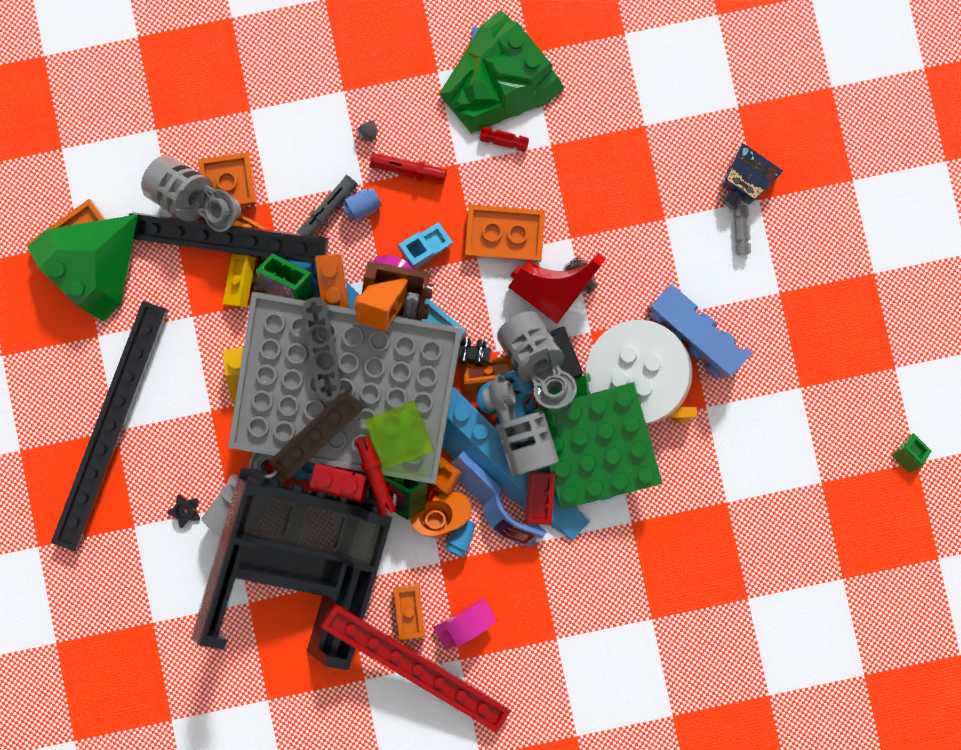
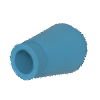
(460, 539)

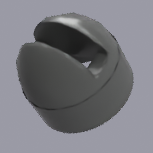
(368, 131)

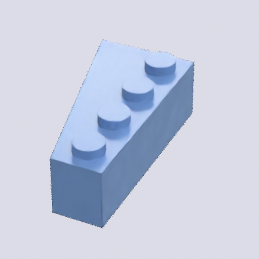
(698, 333)

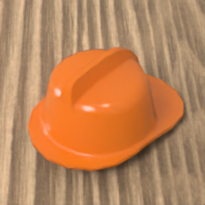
(442, 515)

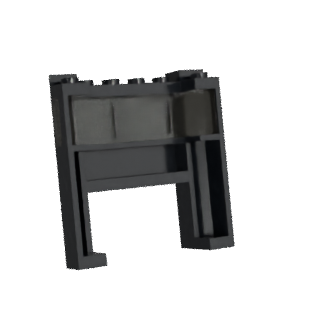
(295, 544)

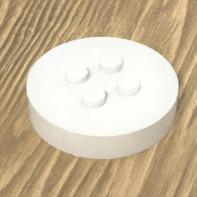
(650, 357)

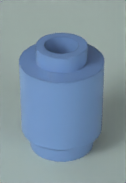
(362, 204)

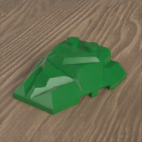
(499, 76)

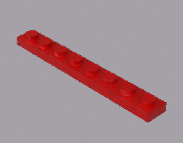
(415, 667)

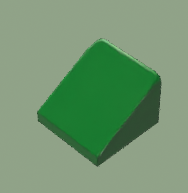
(911, 453)

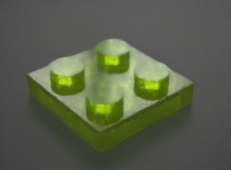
(399, 434)

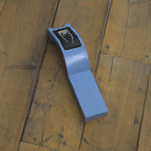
(488, 494)

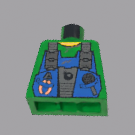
(285, 278)

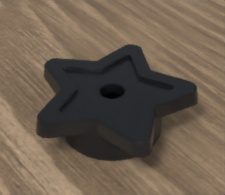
(177, 510)

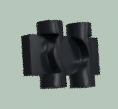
(474, 354)

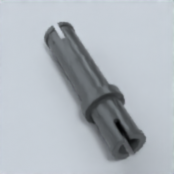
(328, 207)

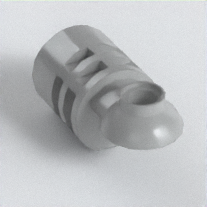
(188, 194)
(537, 359)
(514, 430)
(217, 512)

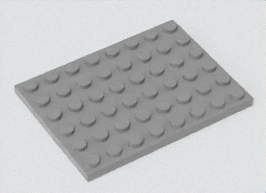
(377, 367)

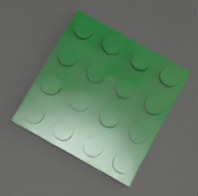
(601, 446)

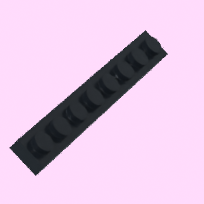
(234, 240)

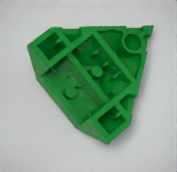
(88, 261)

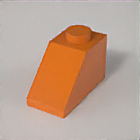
(380, 303)

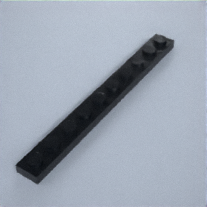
(109, 426)

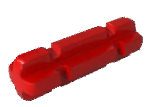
(504, 139)

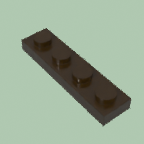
(316, 434)

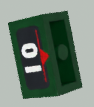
(406, 494)

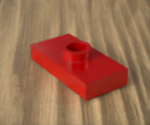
(539, 497)

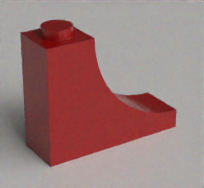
(553, 290)

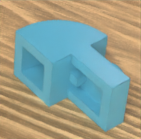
(425, 245)

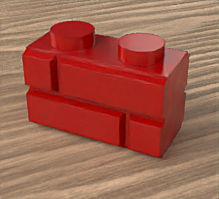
(339, 482)

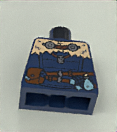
(748, 177)

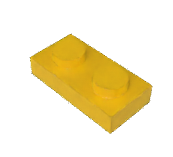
(239, 280)

